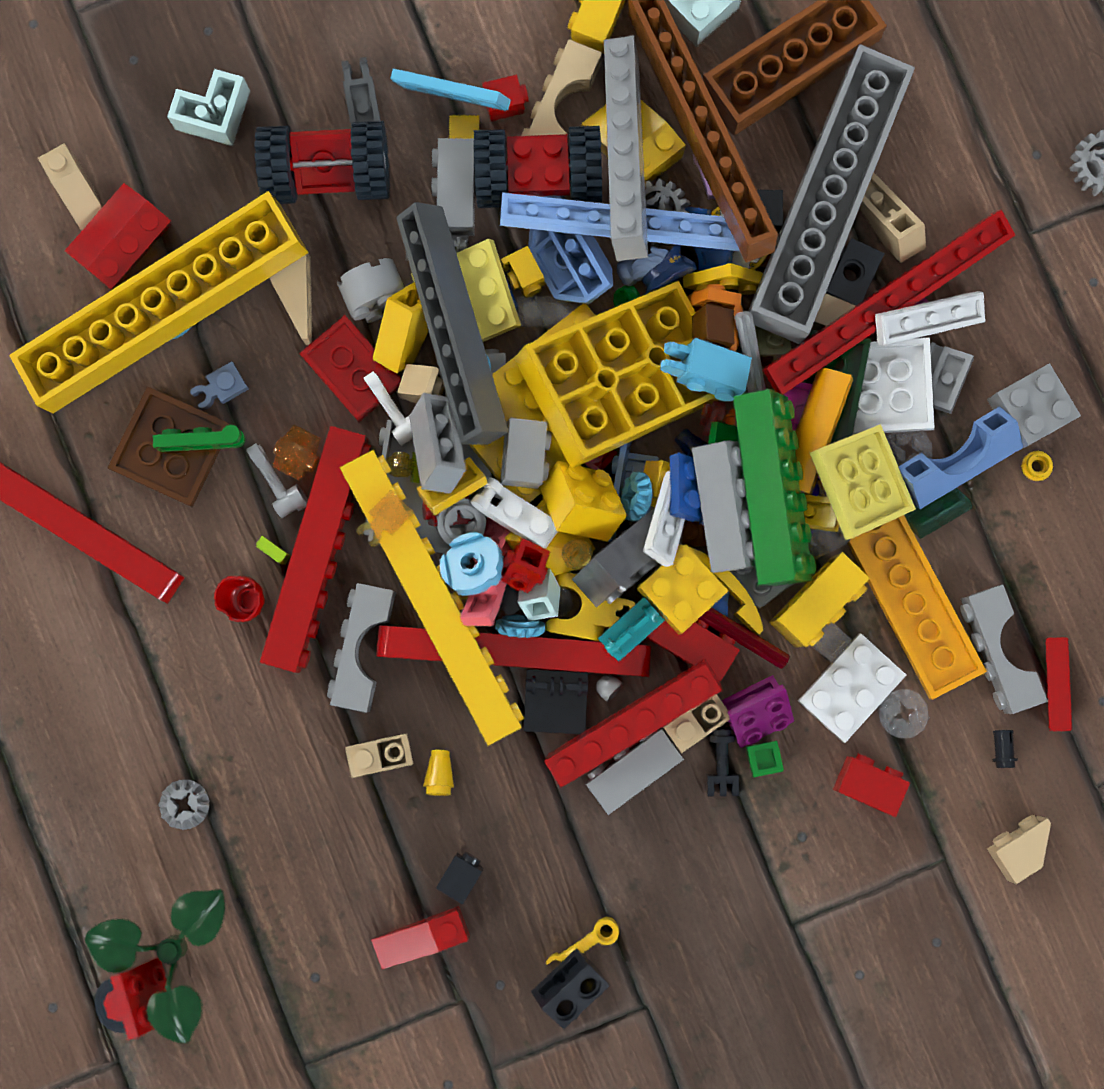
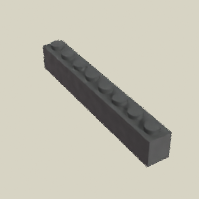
(452, 324)

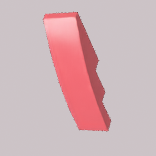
(483, 607)

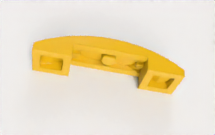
(747, 612)

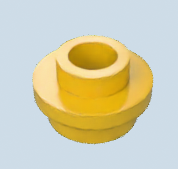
(1044, 461)

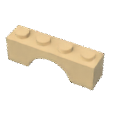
(574, 72)

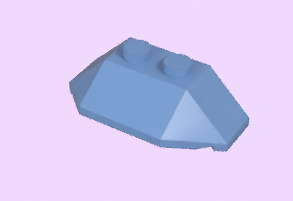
(571, 264)

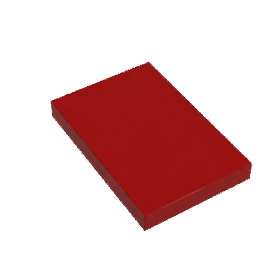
(342, 361)

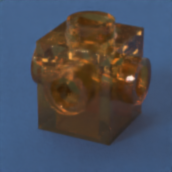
(292, 457)

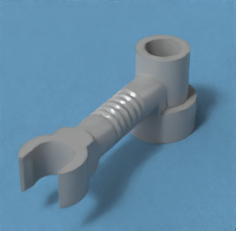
(289, 499)

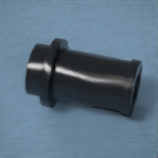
(1004, 749)

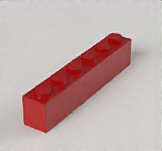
(633, 723)

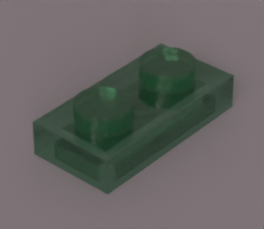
(938, 513)

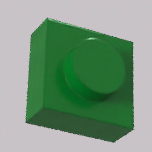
(764, 758)

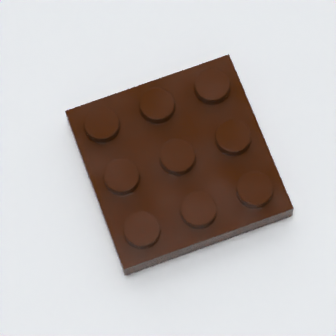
(173, 472)

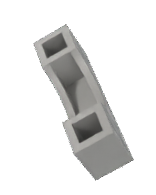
(987, 614)
(352, 686)

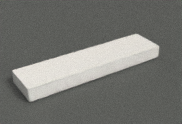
(930, 318)

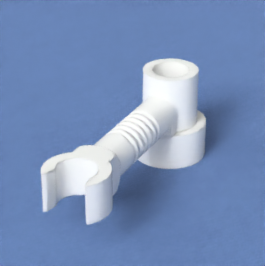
(403, 428)

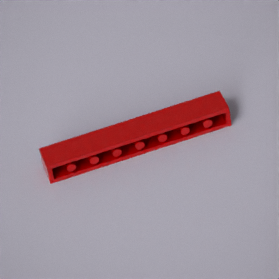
(314, 554)

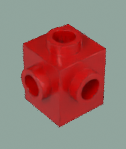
(525, 565)

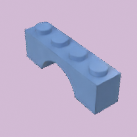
(990, 441)

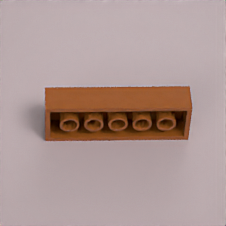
(791, 59)

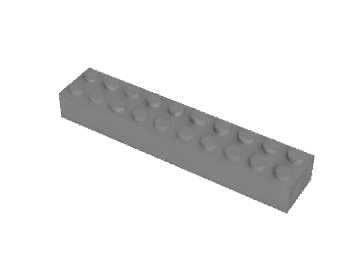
(830, 194)

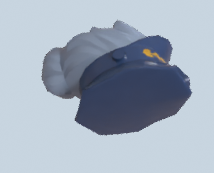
(657, 270)

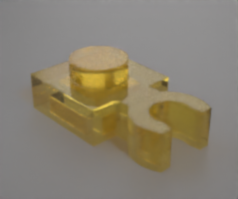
(389, 514)

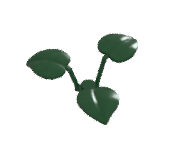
(114, 949)

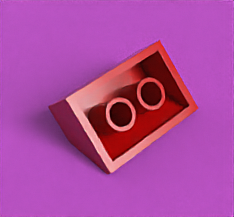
(118, 236)

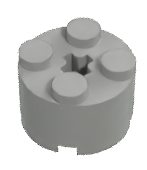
(368, 287)

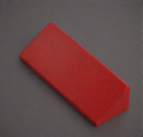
(1058, 684)

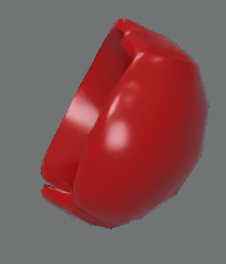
(239, 598)

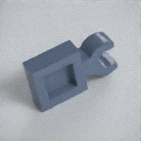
(224, 383)

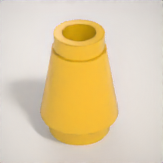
(439, 774)

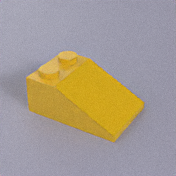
(660, 142)

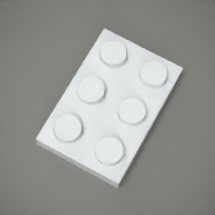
(852, 688)

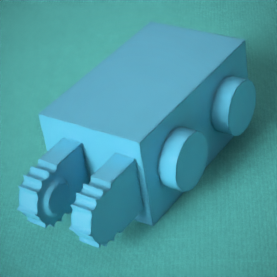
(708, 368)

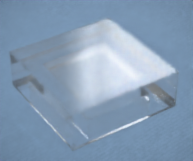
(832, 643)

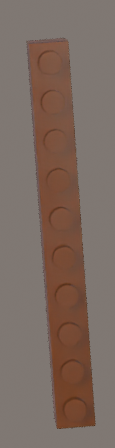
(703, 128)

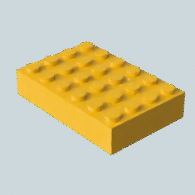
(604, 375)

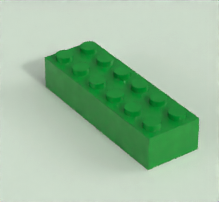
(773, 488)

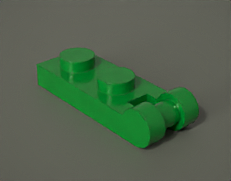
(200, 439)

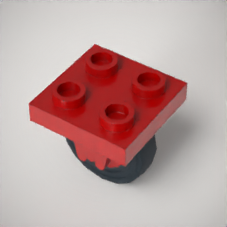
(124, 998)

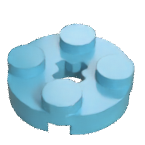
(483, 575)

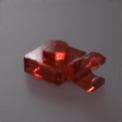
(712, 413)

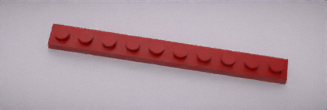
(900, 293)

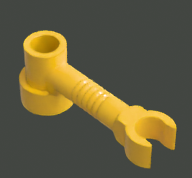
(591, 939)

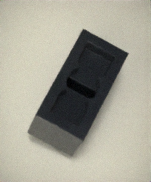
(570, 988)

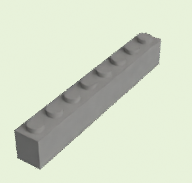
(625, 149)

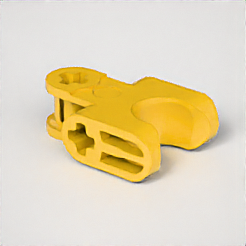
(590, 621)

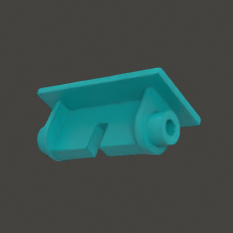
(631, 629)

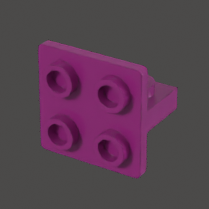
(758, 711)

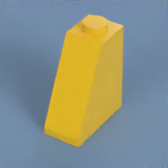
(401, 330)

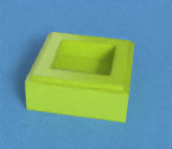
(273, 550)

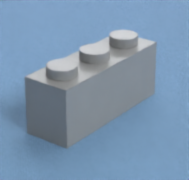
(455, 183)
(436, 444)
(633, 770)

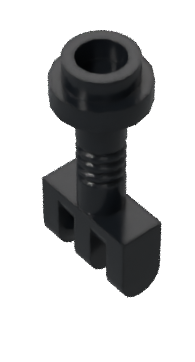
(722, 737)

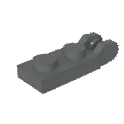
(360, 94)

